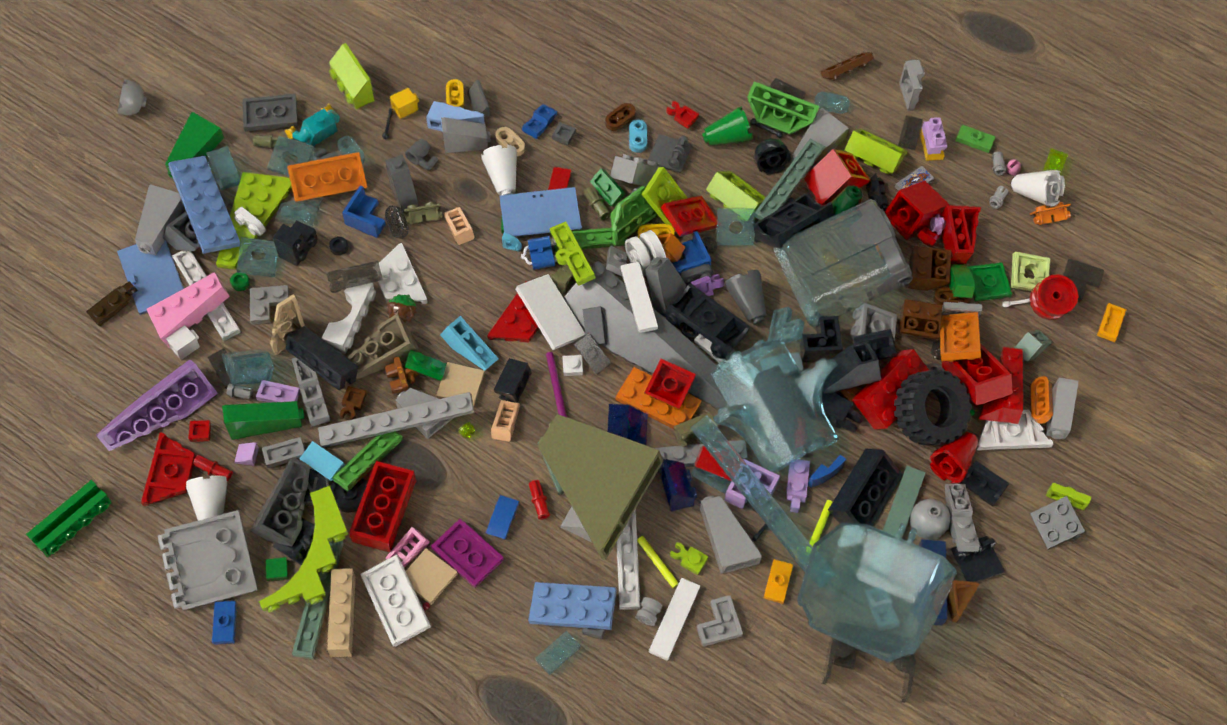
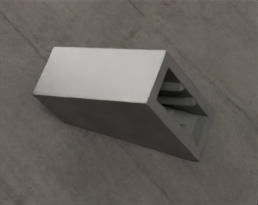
(401, 182)
(664, 283)

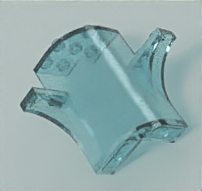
(774, 403)

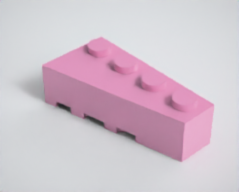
(187, 306)

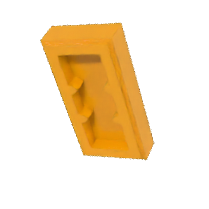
(1111, 322)
(778, 581)

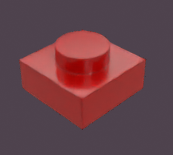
(928, 237)
(199, 431)

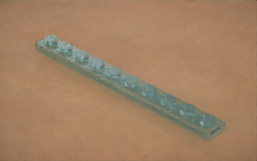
(753, 490)

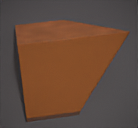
(959, 597)

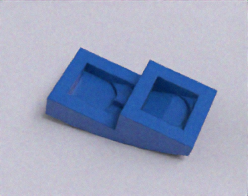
(540, 121)
(824, 474)
(502, 517)

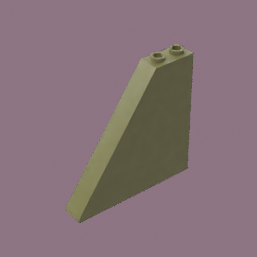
(599, 476)

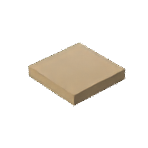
(460, 380)
(430, 576)

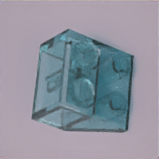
(248, 366)

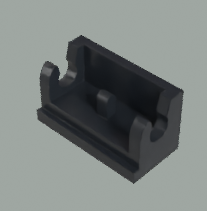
(881, 343)
(513, 380)
(984, 483)

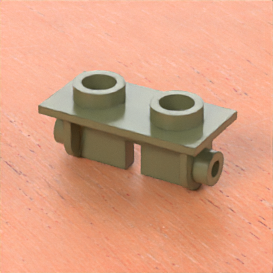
(416, 213)

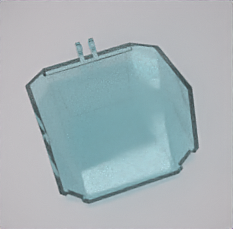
(874, 589)

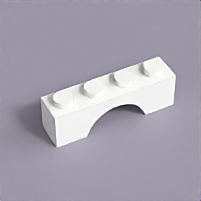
(341, 333)

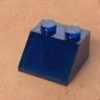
(628, 422)
(677, 485)

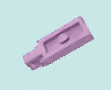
(797, 483)

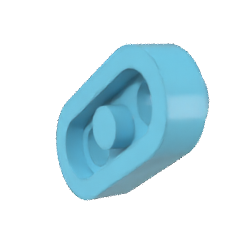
(638, 134)

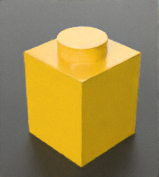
(404, 103)

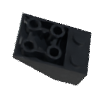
(855, 367)

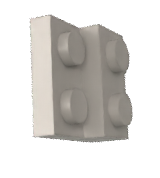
(911, 82)
(872, 319)

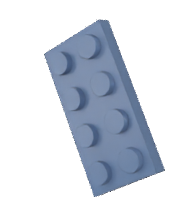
(572, 605)

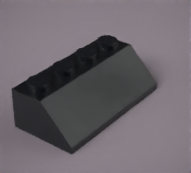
(866, 489)

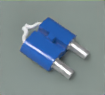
(540, 252)

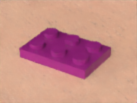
(467, 553)

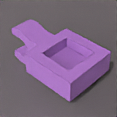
(707, 284)

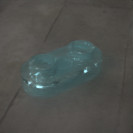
(831, 102)
(353, 147)

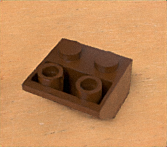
(929, 268)
(920, 319)

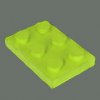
(662, 190)

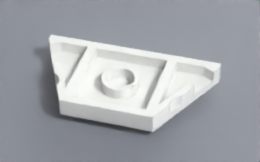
(400, 276)
(1014, 436)

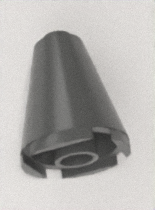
(748, 295)

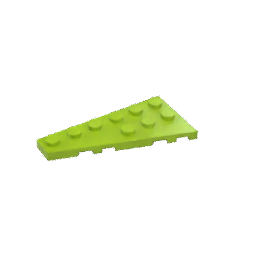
(260, 197)

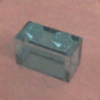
(224, 168)

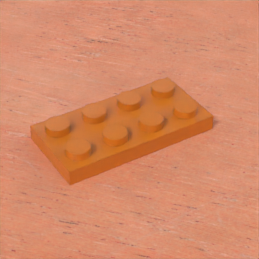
(326, 177)
(960, 337)
(633, 394)

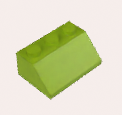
(351, 77)
(875, 151)
(734, 191)

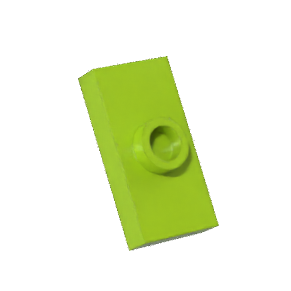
(1076, 498)

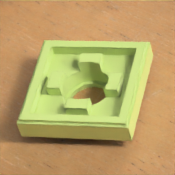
(1037, 264)

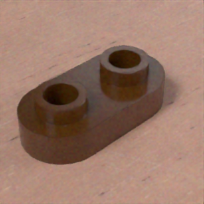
(619, 118)
(947, 294)

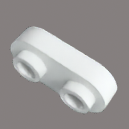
(252, 223)

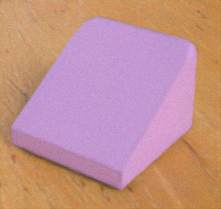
(246, 454)

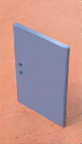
(535, 215)
(154, 275)

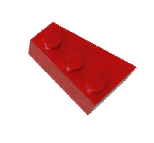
(960, 231)

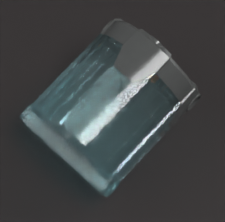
(843, 262)

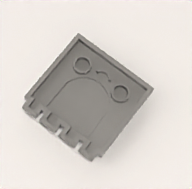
(207, 561)

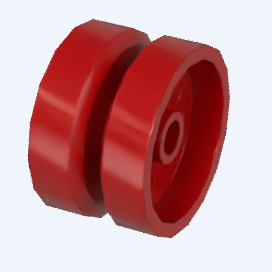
(1053, 297)

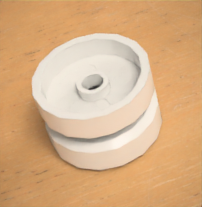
(644, 249)

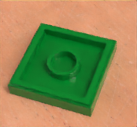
(990, 282)

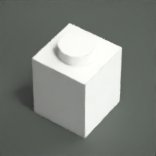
(183, 342)

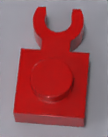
(684, 116)

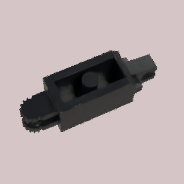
(838, 409)

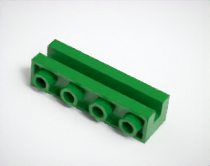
(69, 518)

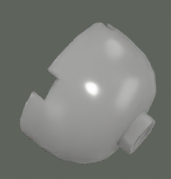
(131, 98)
(930, 519)

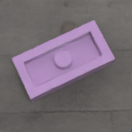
(276, 392)

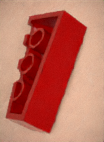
(1011, 406)

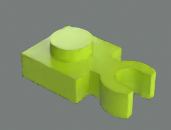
(691, 560)

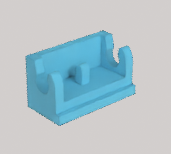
(322, 461)

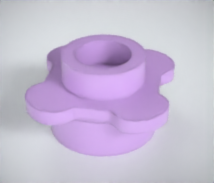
(937, 224)

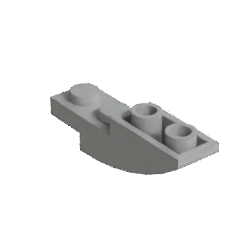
(961, 523)

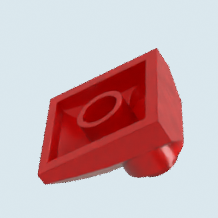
(670, 383)

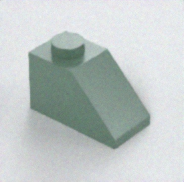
(1033, 344)

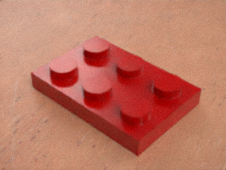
(690, 215)

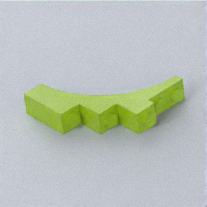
(306, 582)

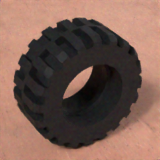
(953, 405)

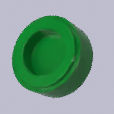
(239, 281)

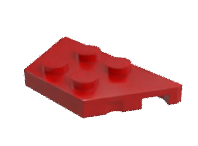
(515, 323)
(168, 472)

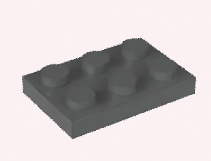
(270, 112)

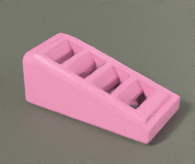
(408, 538)

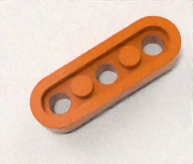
(1041, 400)

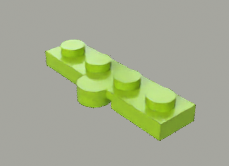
(571, 253)

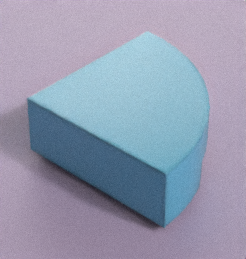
(511, 242)

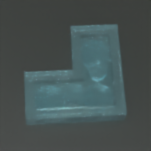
(783, 327)

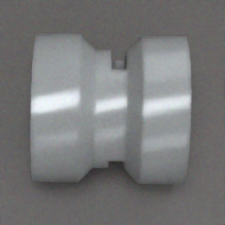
(648, 612)

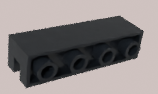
(321, 357)

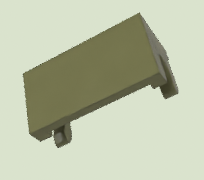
(563, 278)
(684, 432)

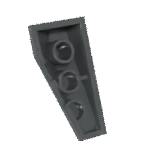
(181, 233)
(282, 512)

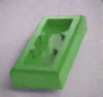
(975, 138)

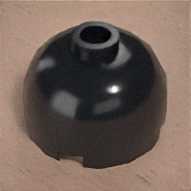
(771, 156)

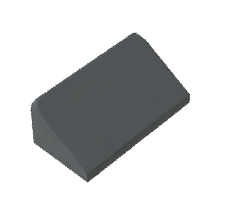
(478, 99)

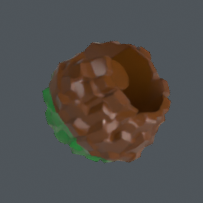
(403, 306)

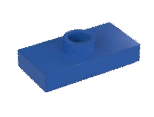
(224, 622)

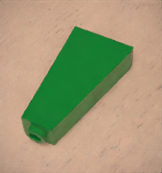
(195, 140)
(261, 418)

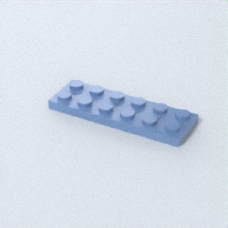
(204, 204)

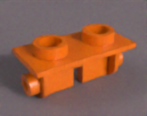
(1044, 214)

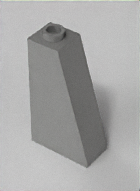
(824, 130)
(158, 211)
(728, 539)

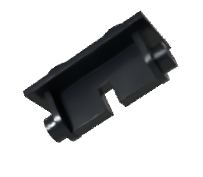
(875, 188)

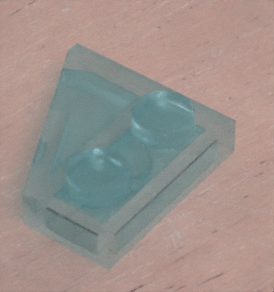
(302, 211)

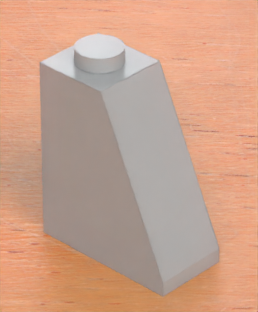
(464, 135)
(414, 397)
(1064, 400)

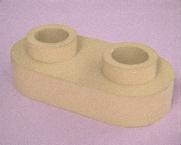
(512, 139)

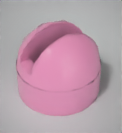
(1016, 169)

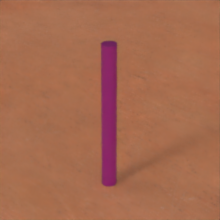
(556, 384)

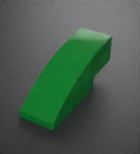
(961, 281)

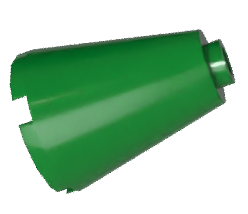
(728, 129)

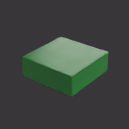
(276, 569)

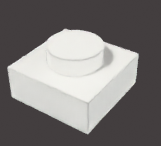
(572, 365)

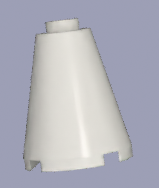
(501, 167)
(1040, 186)
(207, 496)

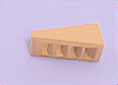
(465, 233)
(505, 432)

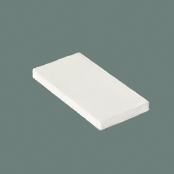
(550, 312)
(395, 600)

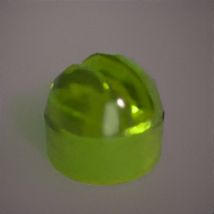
(466, 430)

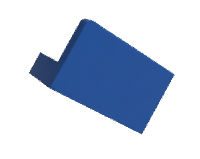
(359, 214)
(693, 254)

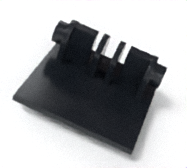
(302, 544)
(979, 564)

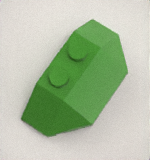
(780, 109)
(630, 215)

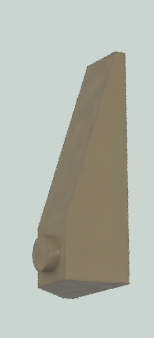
(388, 342)

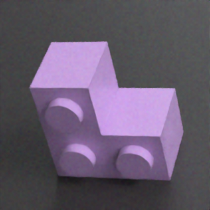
(766, 477)

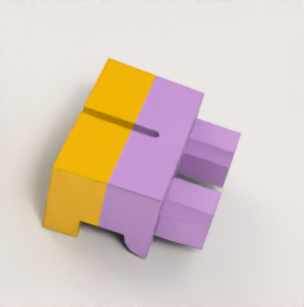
(933, 139)

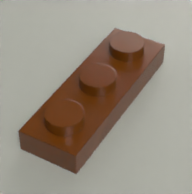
(847, 65)

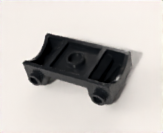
(789, 219)
(708, 319)

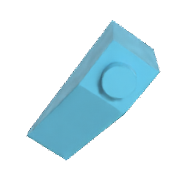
(468, 344)

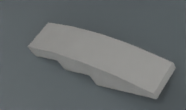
(311, 393)

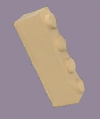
(341, 613)

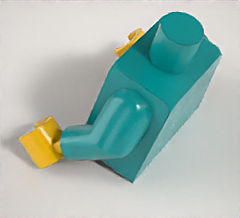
(316, 127)

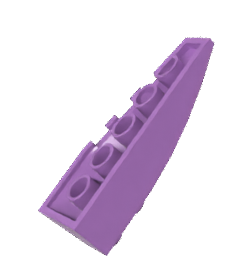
(164, 403)

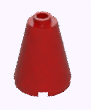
(954, 459)

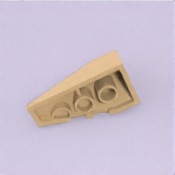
(286, 320)

